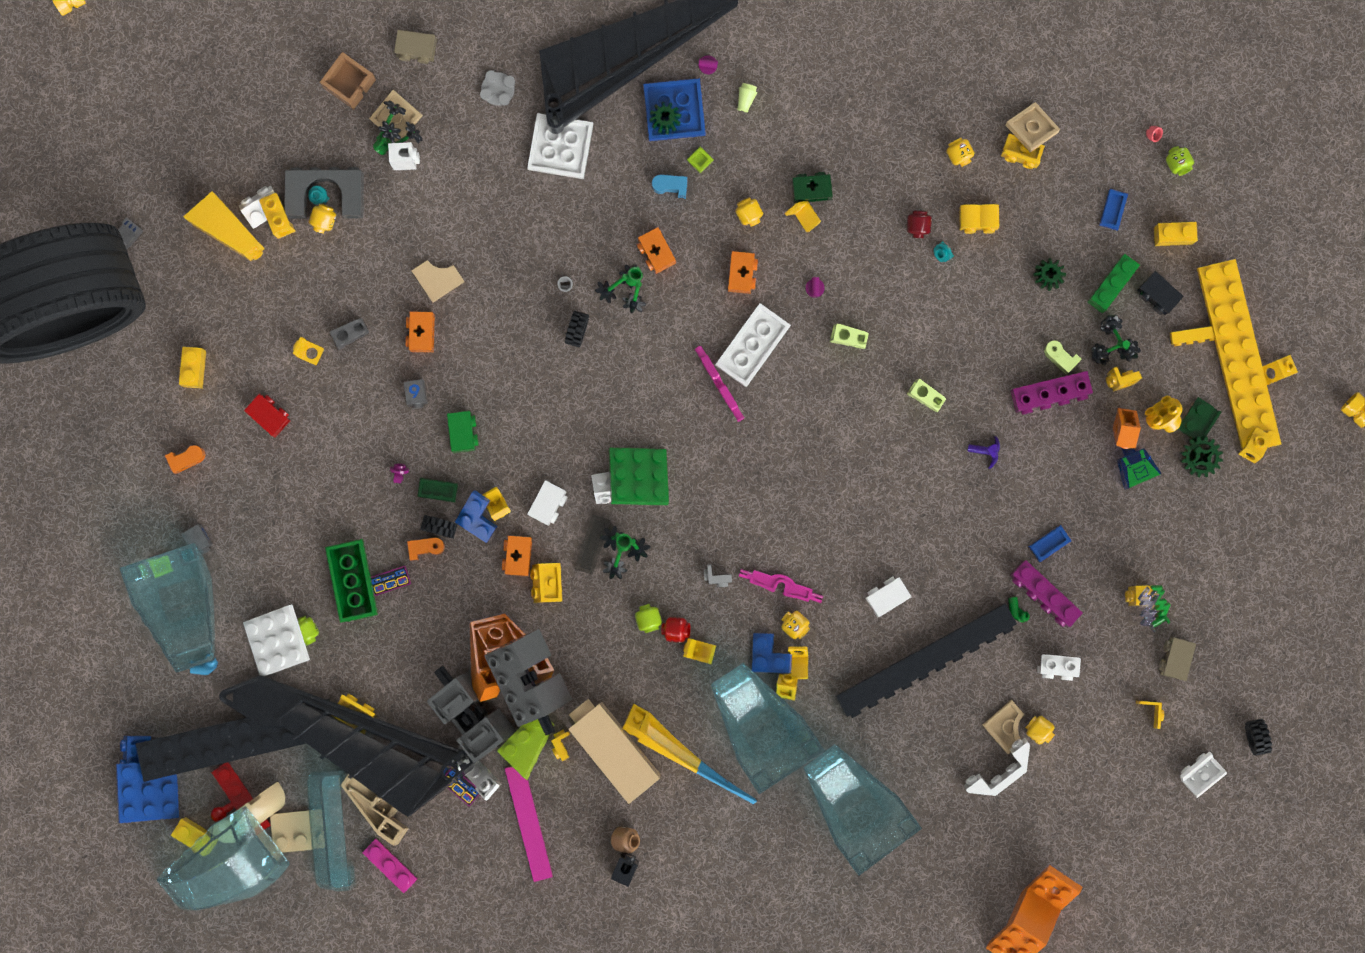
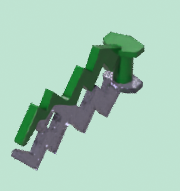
(1148, 614)

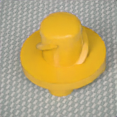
(1165, 415)

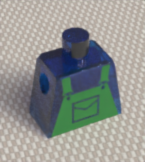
(1136, 467)

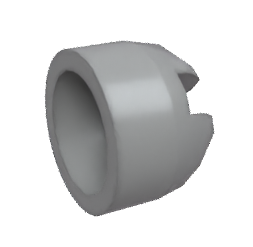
(565, 288)

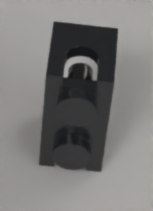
(1159, 293)
(624, 873)

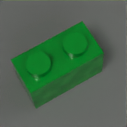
(462, 432)

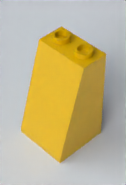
(221, 224)

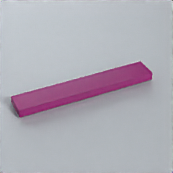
(529, 825)

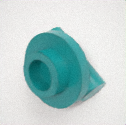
(318, 195)
(943, 252)

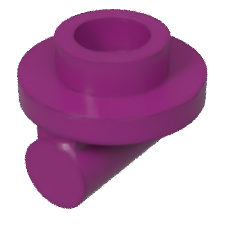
(708, 64)
(815, 287)

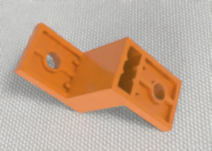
(1035, 913)

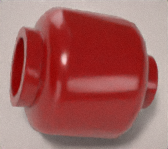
(676, 629)

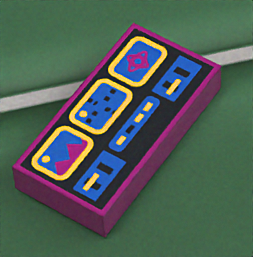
(390, 580)
(463, 789)

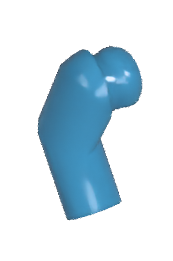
(204, 669)

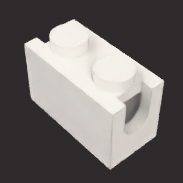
(403, 156)
(547, 503)
(887, 597)

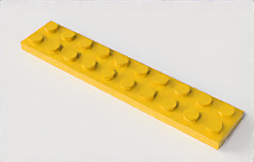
(1238, 351)

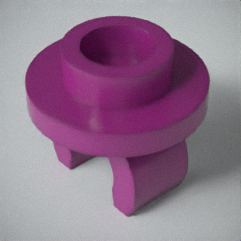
(399, 470)

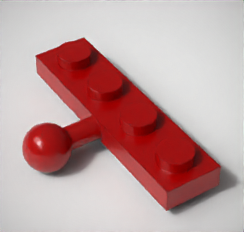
(235, 792)

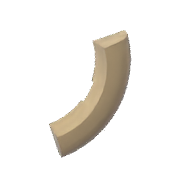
(267, 802)

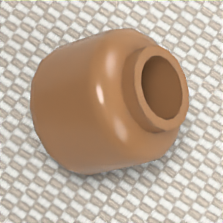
(625, 840)

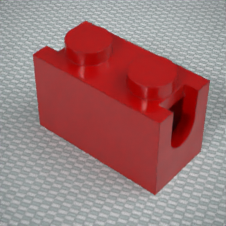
(267, 415)

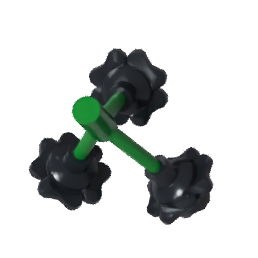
(1127, 348)

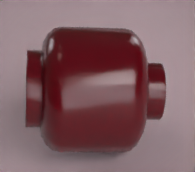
(919, 223)

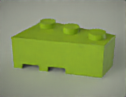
(524, 747)

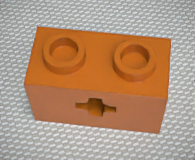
(655, 239)
(741, 261)
(426, 322)
(1126, 428)
(523, 546)

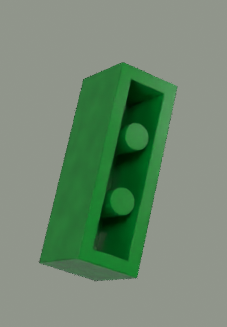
(1113, 283)

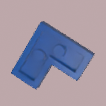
(472, 519)
(763, 657)

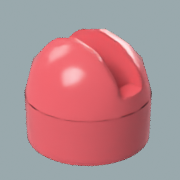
(1154, 130)

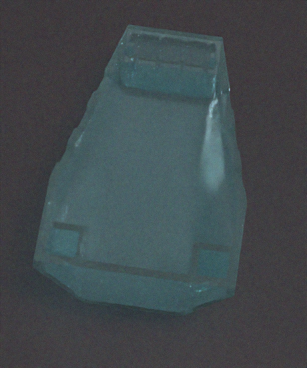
(169, 583)
(774, 748)
(871, 826)
(225, 865)

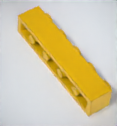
(1191, 335)

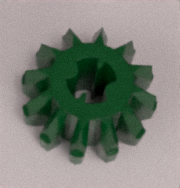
(665, 125)
(1055, 279)

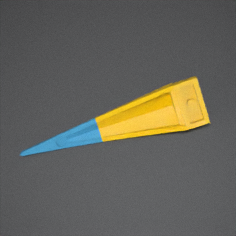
(658, 738)

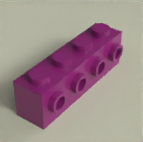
(1051, 392)
(1045, 593)

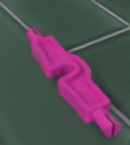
(723, 390)
(790, 590)

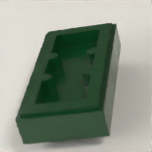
(437, 490)

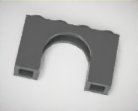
(300, 181)

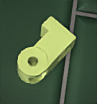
(849, 336)
(1060, 357)
(926, 395)

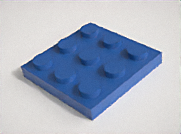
(685, 96)
(145, 800)

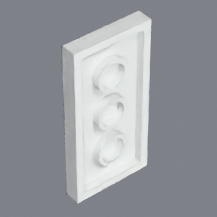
(753, 345)

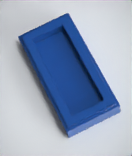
(1113, 209)
(1050, 543)

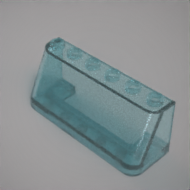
(328, 831)

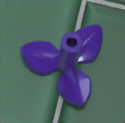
(991, 450)

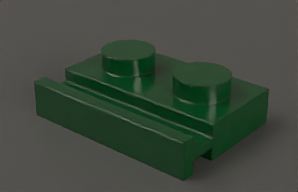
(1199, 419)

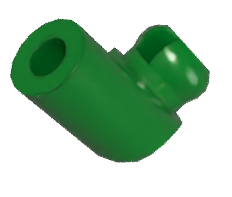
(1017, 613)

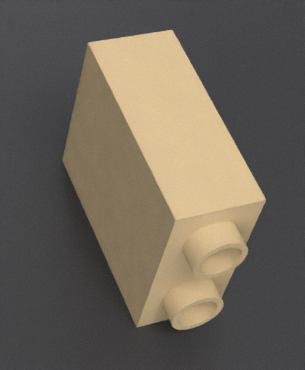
(613, 750)

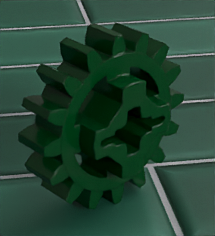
(1208, 451)

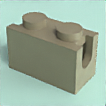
(415, 46)
(1177, 658)

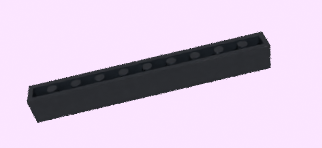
(925, 660)

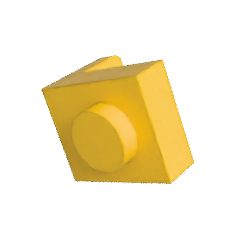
(497, 506)
(699, 651)
(787, 686)
(560, 750)

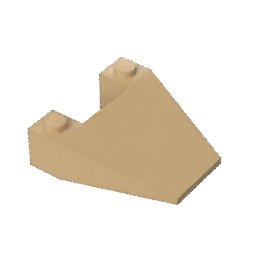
(376, 811)

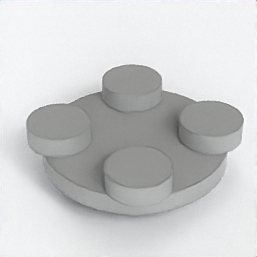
(497, 88)

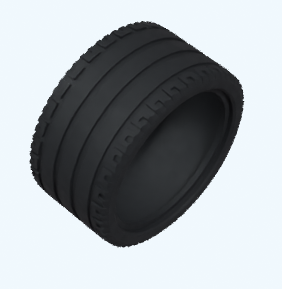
(64, 290)

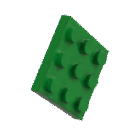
(638, 476)

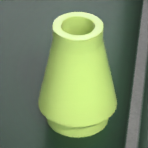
(746, 96)

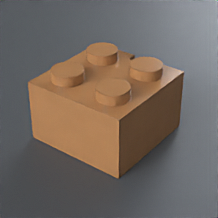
(347, 80)

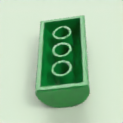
(351, 581)

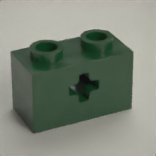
(822, 186)

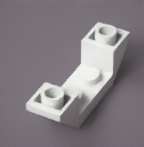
(482, 778)
(978, 785)

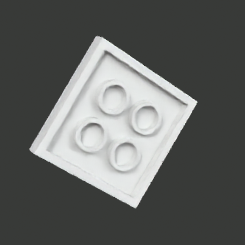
(562, 152)
(276, 640)

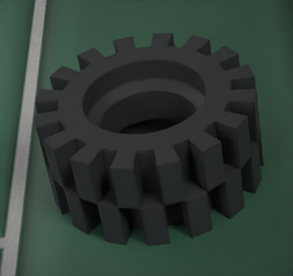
(576, 329)
(438, 526)
(1258, 737)

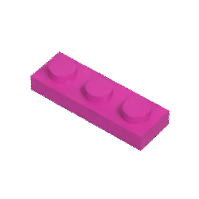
(390, 865)

